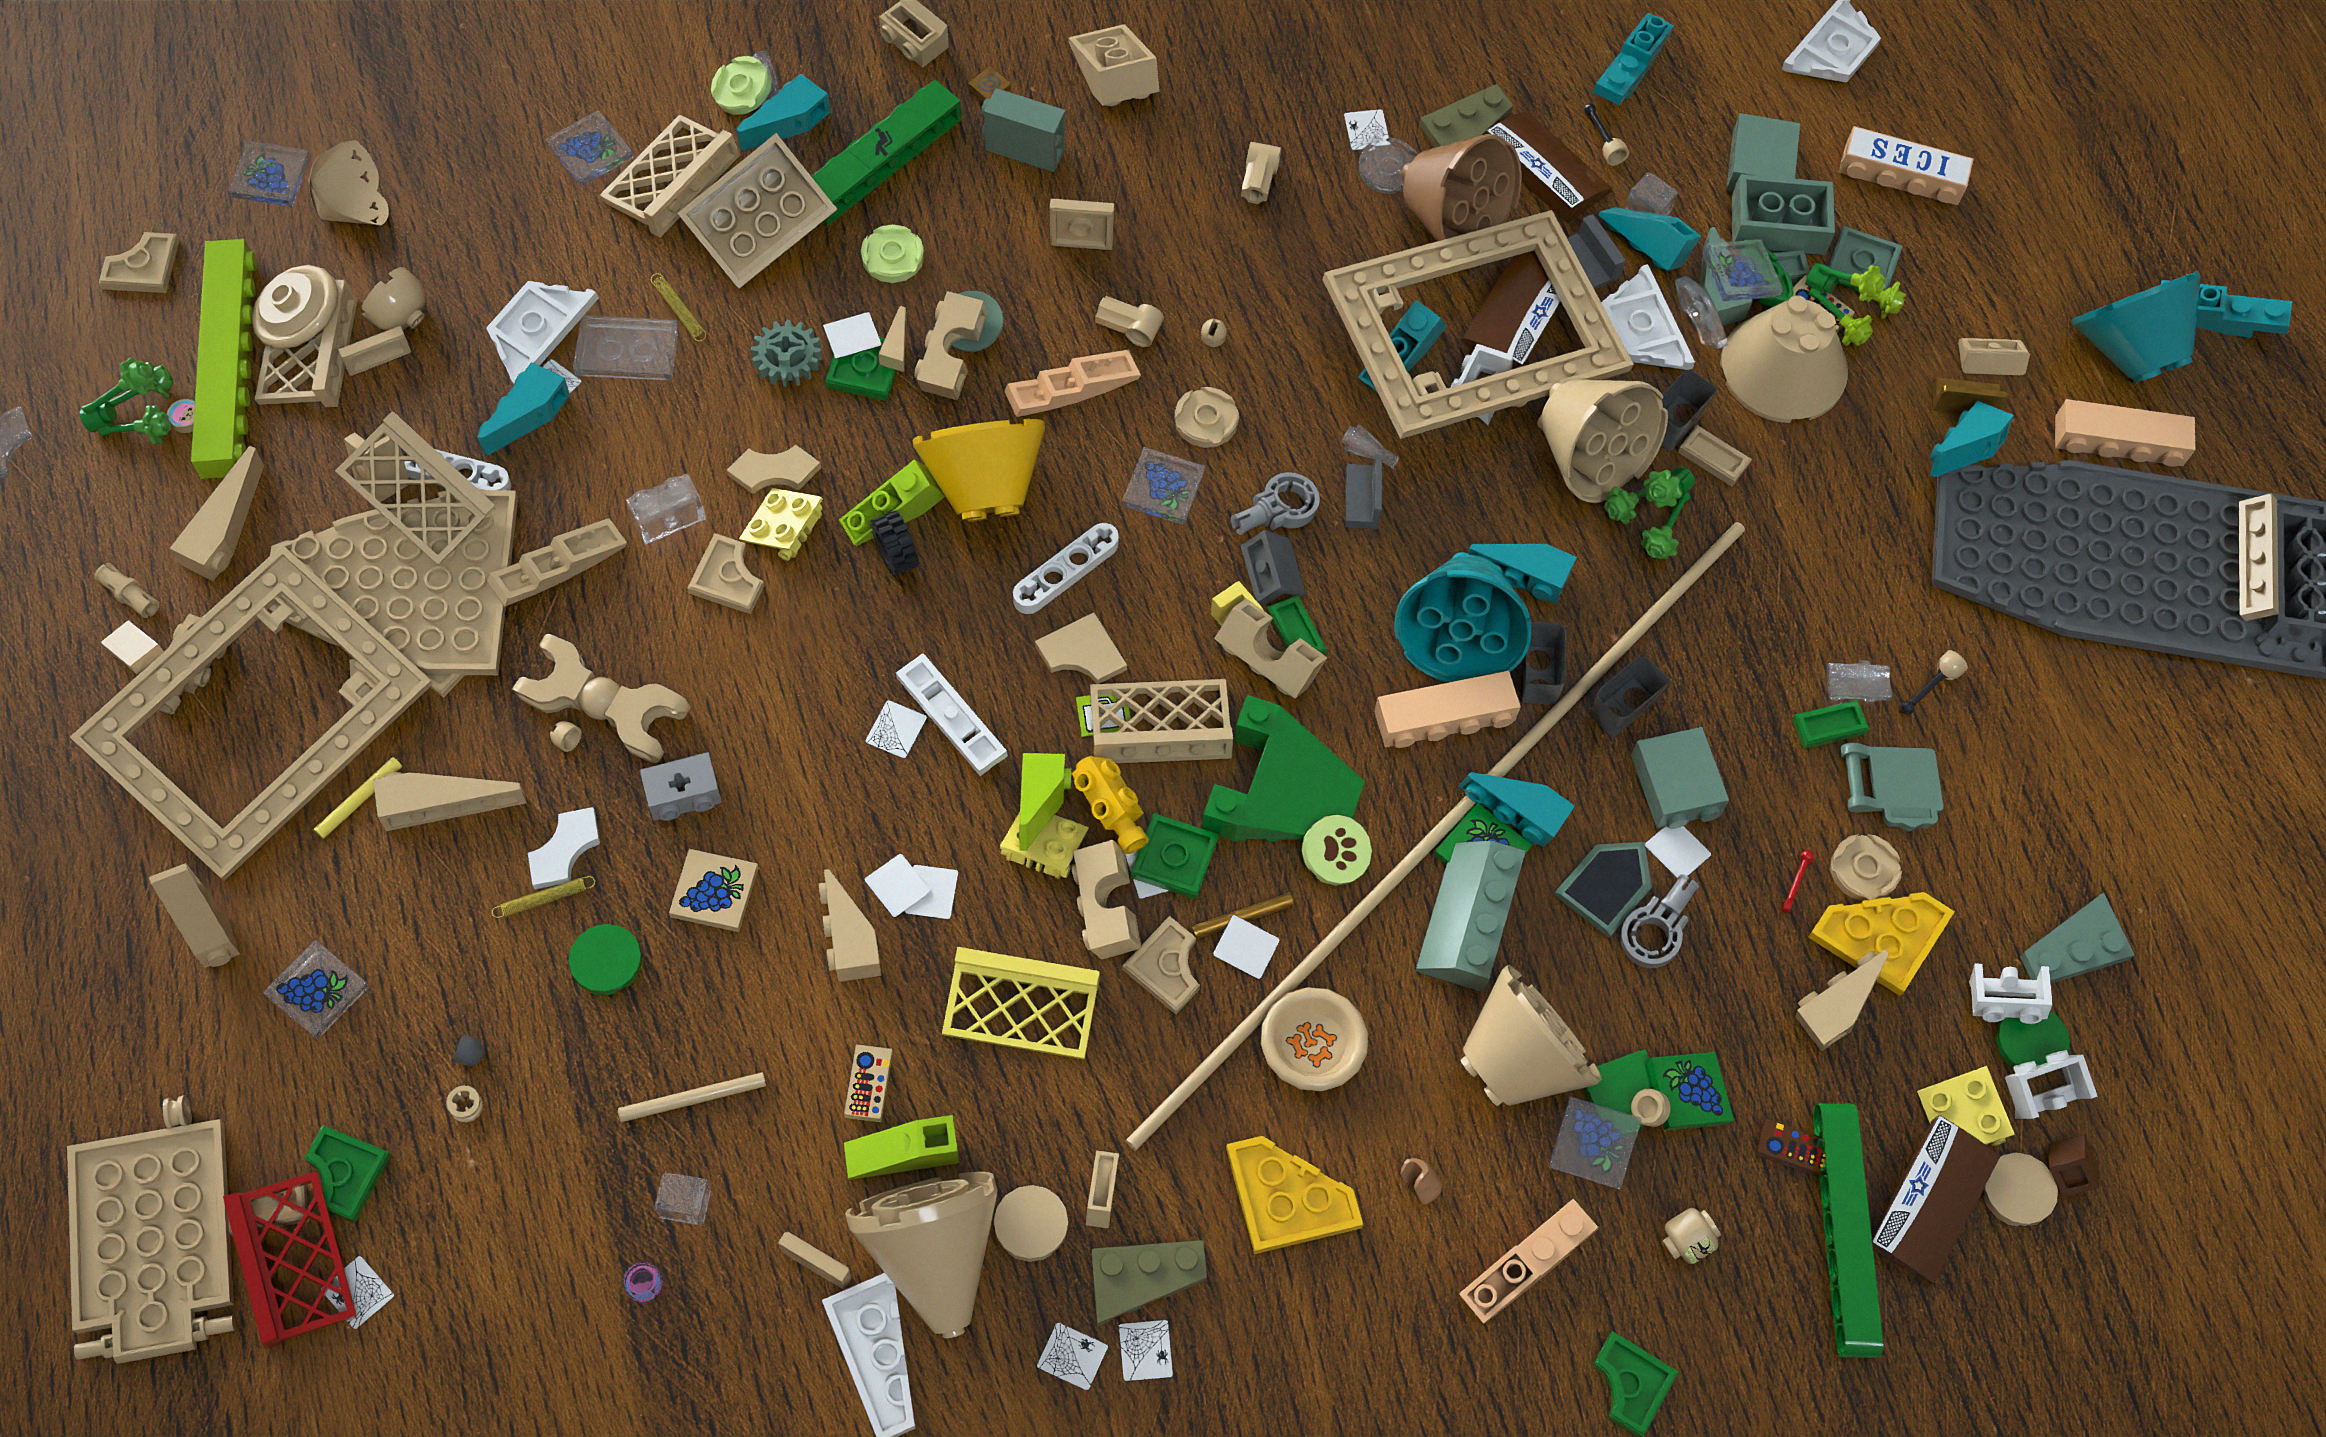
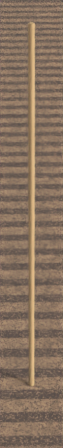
(1342, 930)

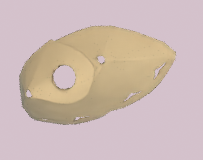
(339, 190)

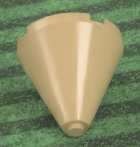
(931, 1243)

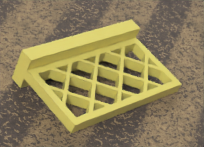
(1028, 972)

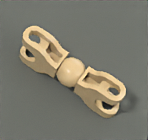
(601, 698)

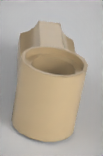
(1260, 165)
(1137, 323)

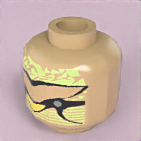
(1691, 1235)

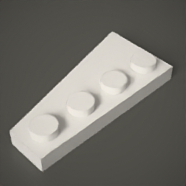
(873, 1347)

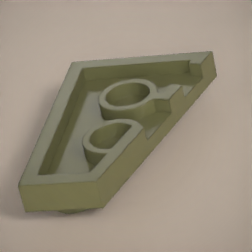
(1467, 117)
(1141, 1274)

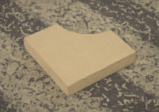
(143, 267)
(724, 577)
(1082, 648)
(1163, 965)

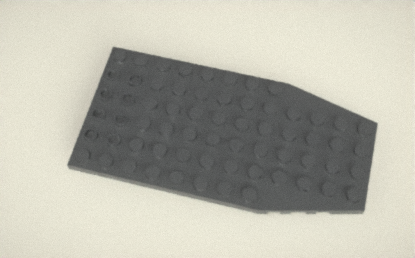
(2130, 560)

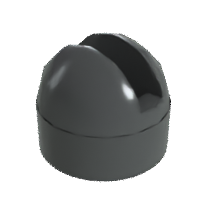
(469, 1051)

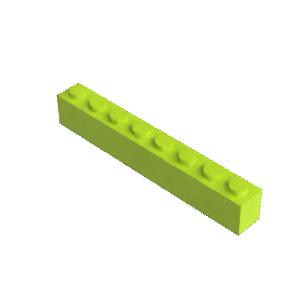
(223, 357)

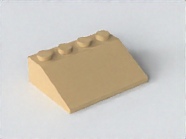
(757, 211)

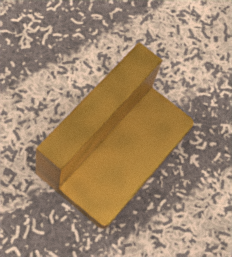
(1961, 395)

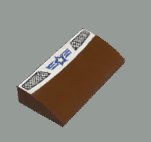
(1551, 167)
(1515, 309)
(1934, 1199)

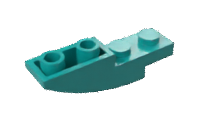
(1634, 59)
(2240, 314)

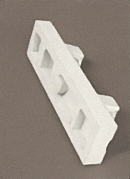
(951, 714)

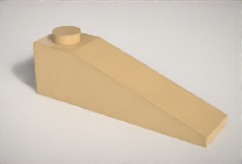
(216, 528)
(426, 798)
(196, 915)

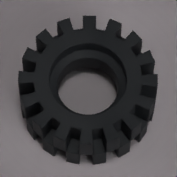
(894, 543)

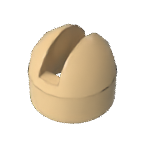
(1219, 336)
(566, 736)

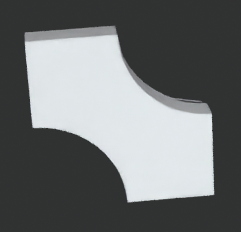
(554, 861)

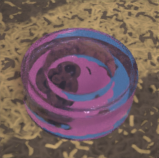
(642, 1282)

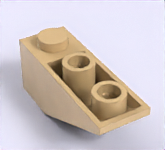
(852, 935)
(1836, 1010)

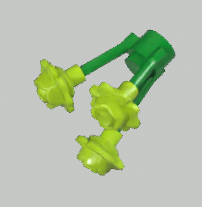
(1869, 284)

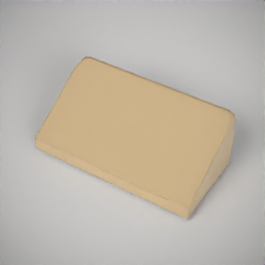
(1993, 356)

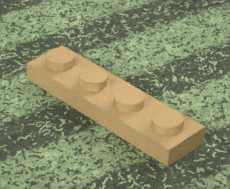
(2258, 557)

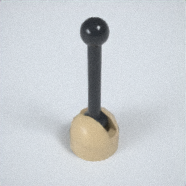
(1614, 149)
(1949, 667)

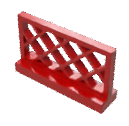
(256, 1270)

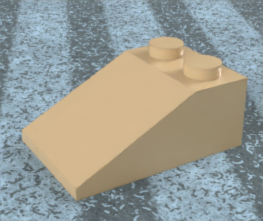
(1115, 65)

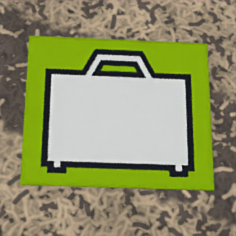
(1085, 714)

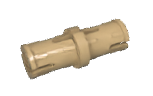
(126, 590)

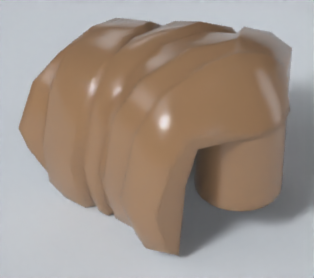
(1427, 1184)

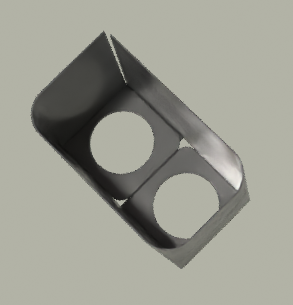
(1688, 390)
(1552, 640)
(1638, 674)

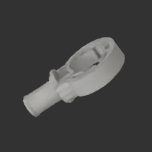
(1272, 510)
(1671, 907)

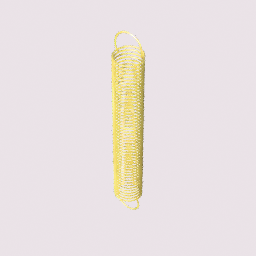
(682, 306)
(542, 893)

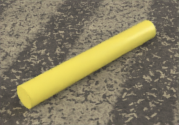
(354, 800)

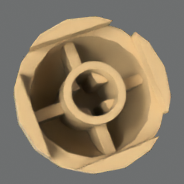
(396, 303)

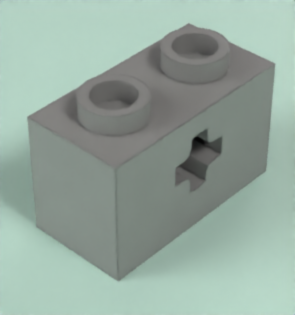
(665, 780)

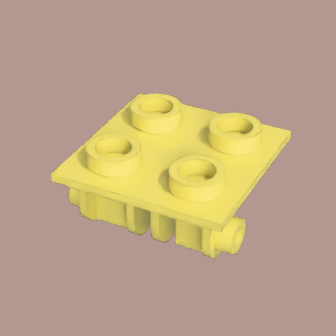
(783, 521)
(1052, 846)
(1970, 1104)

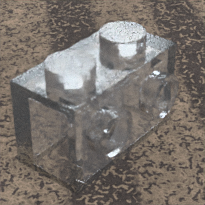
(666, 508)

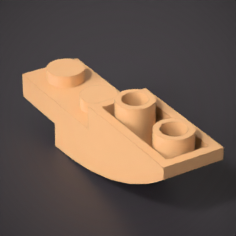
(1528, 1261)

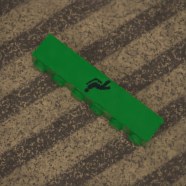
(888, 147)

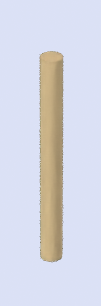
(691, 1097)

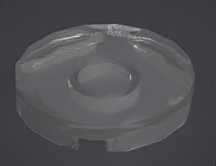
(1383, 163)

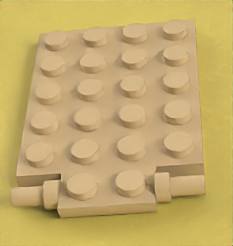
(149, 1241)

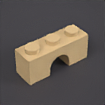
(957, 319)
(1246, 637)
(1098, 872)

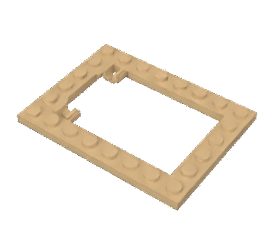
(1408, 404)
(298, 591)

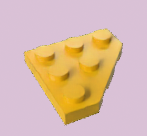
(1900, 925)
(1288, 1197)

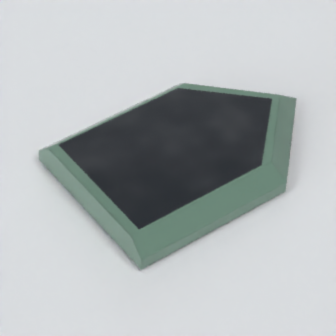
(1608, 884)

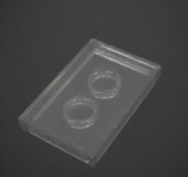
(626, 347)

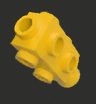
(1110, 790)

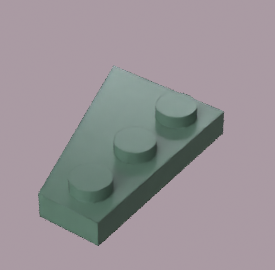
(2080, 944)

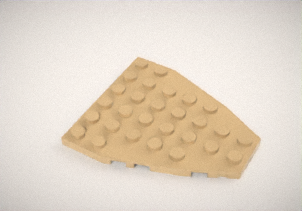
(433, 614)

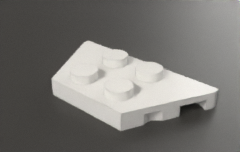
(1834, 45)
(536, 323)
(1647, 323)

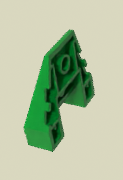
(1293, 783)

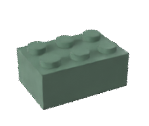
(1784, 213)

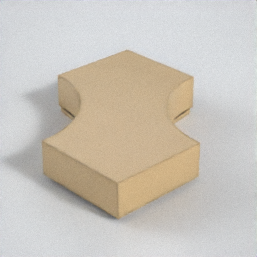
(760, 470)

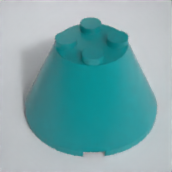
(2147, 328)
(1463, 621)

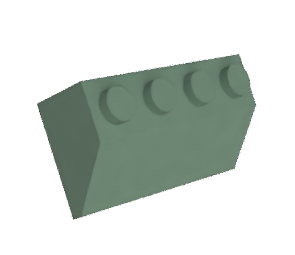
(1470, 913)

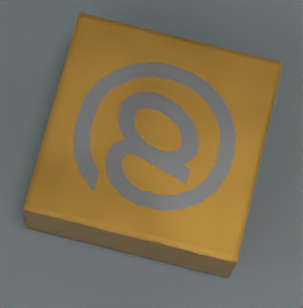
(986, 82)

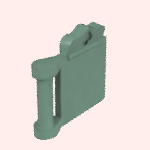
(1902, 784)

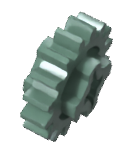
(786, 353)

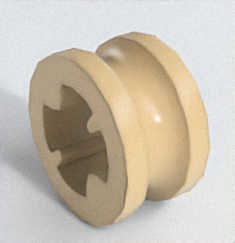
(459, 1093)
(177, 1112)

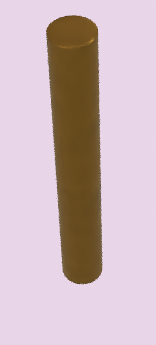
(1248, 913)

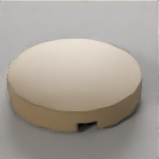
(1206, 417)
(1865, 867)
(2020, 1190)
(1031, 1223)

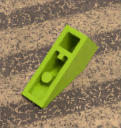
(1041, 793)

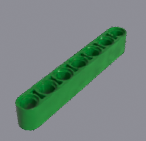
(1848, 1232)

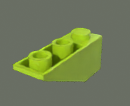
(908, 492)
(903, 1148)

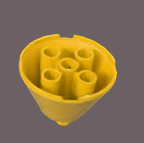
(983, 465)

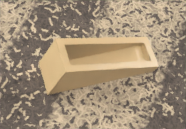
(893, 349)
(1102, 1189)

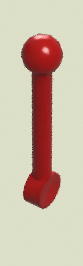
(1807, 857)

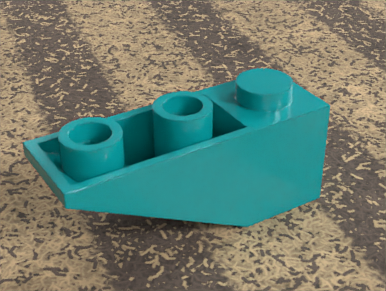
(788, 113)
(1659, 236)
(1413, 336)
(529, 404)
(1974, 439)
(1530, 567)
(1525, 805)

